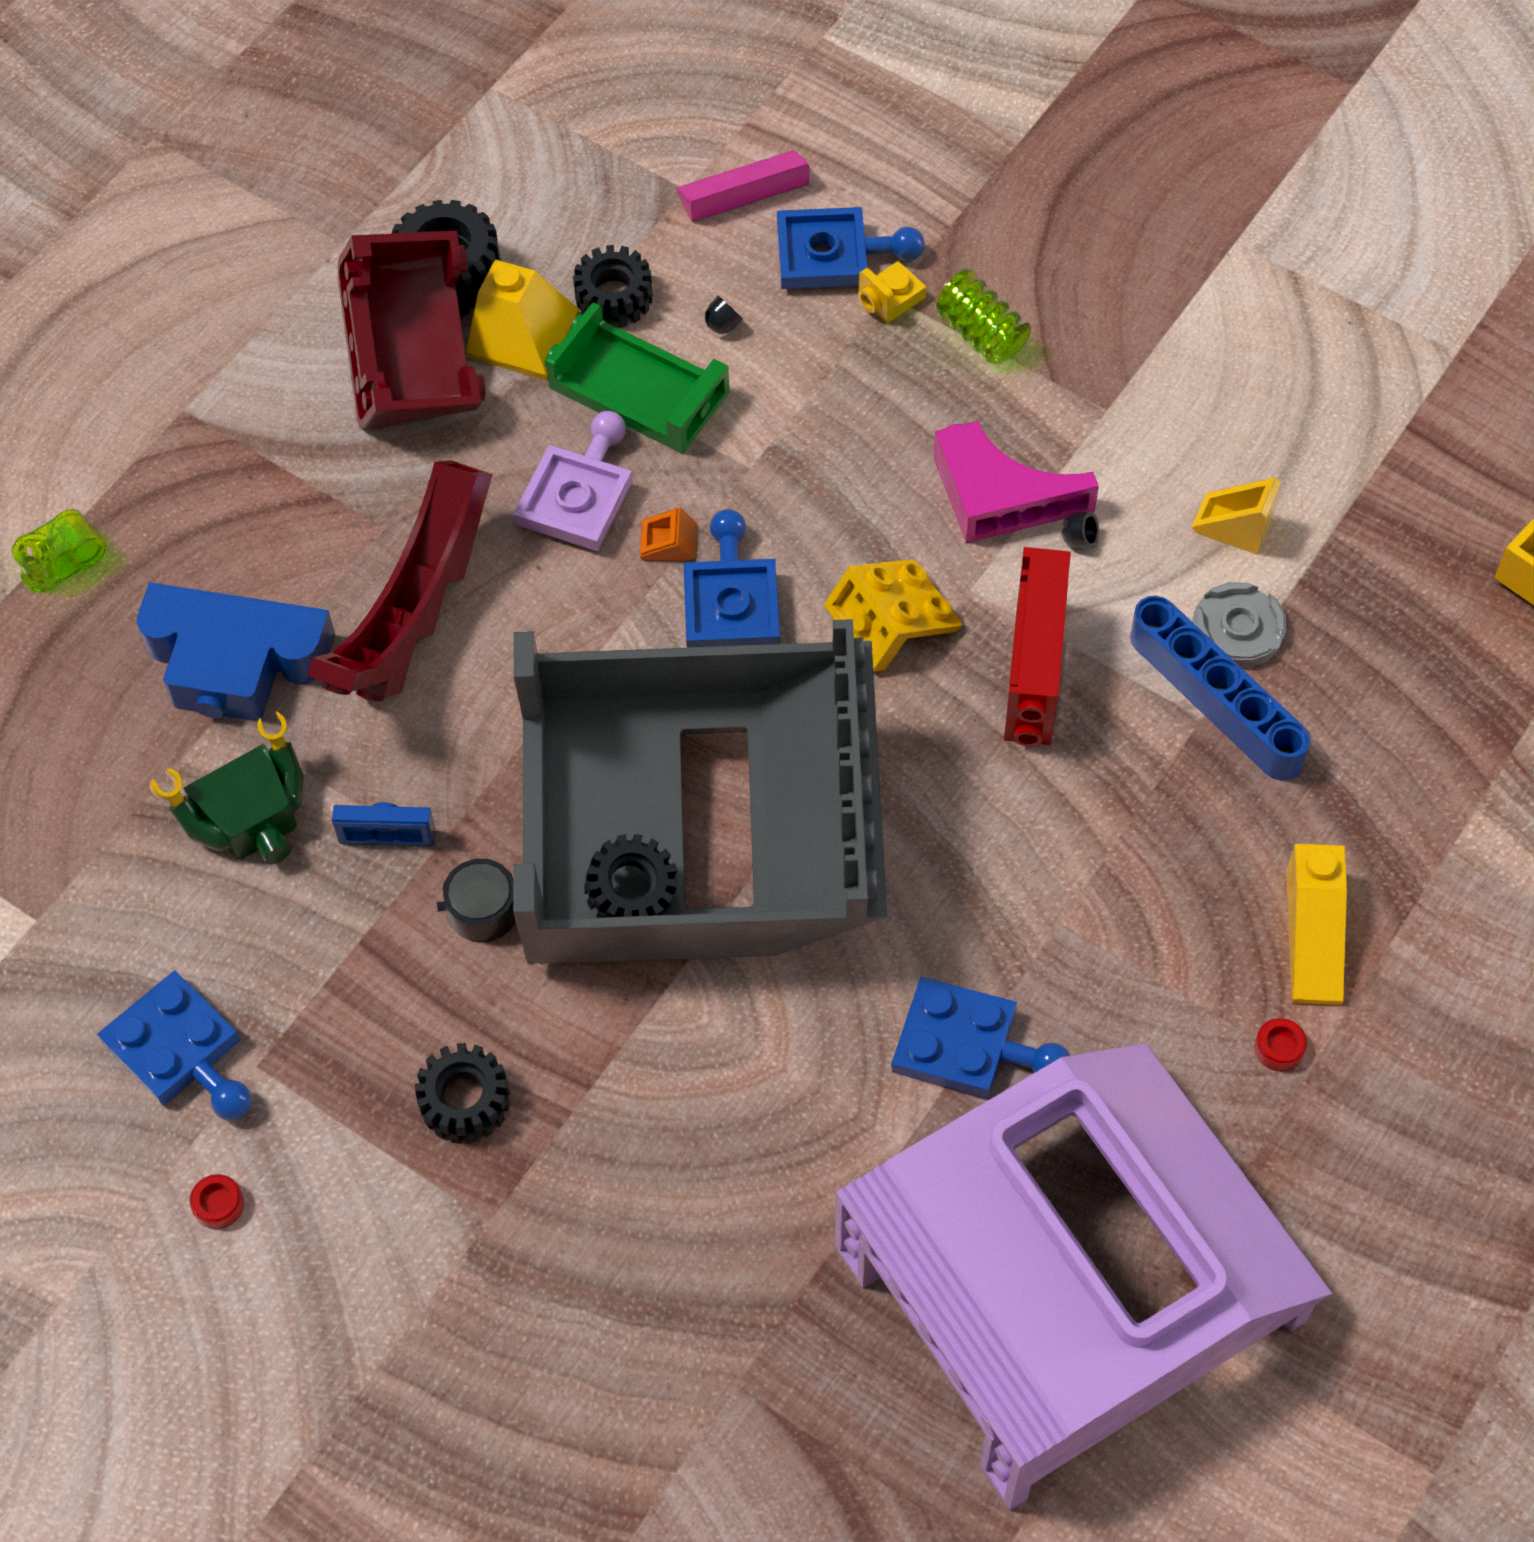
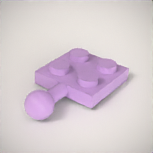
(575, 493)

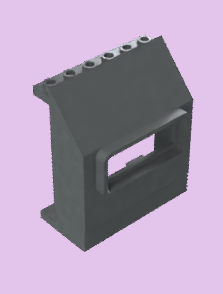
(609, 764)

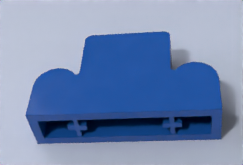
(229, 647)

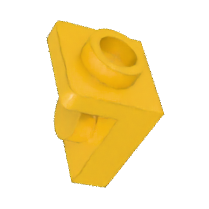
(890, 291)

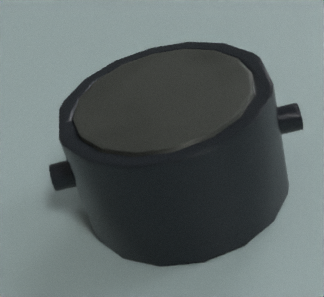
(479, 900)

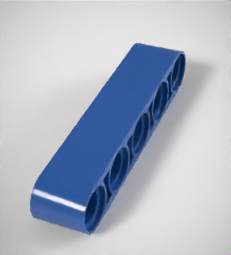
(1222, 707)

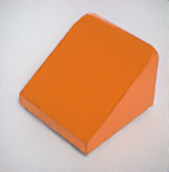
(669, 537)

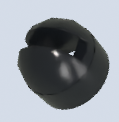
(721, 317)
(1081, 530)

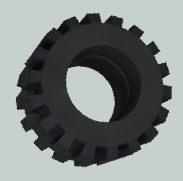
(473, 232)

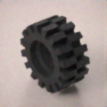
(614, 267)
(636, 854)
(453, 1067)

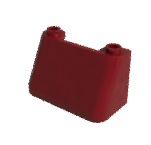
(406, 327)

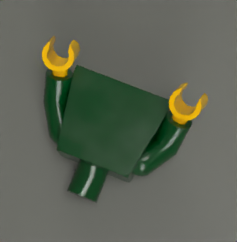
(244, 802)

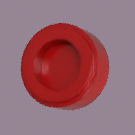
(1280, 1044)
(216, 1201)

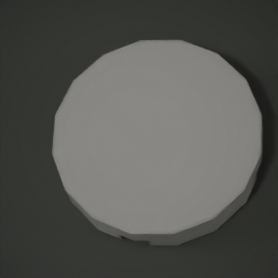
(1242, 622)

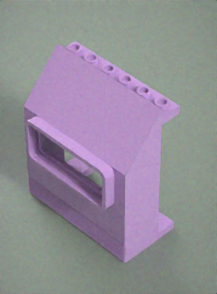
(1018, 1302)

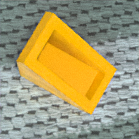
(1238, 514)

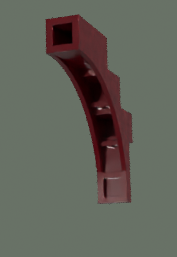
(437, 552)

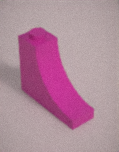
(998, 494)

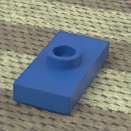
(384, 825)

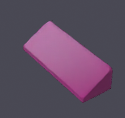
(744, 185)

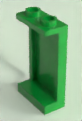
(636, 380)

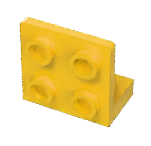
(890, 606)

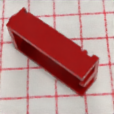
(1037, 646)

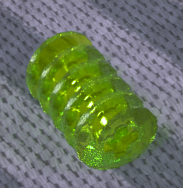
(981, 317)

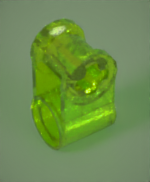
(60, 547)

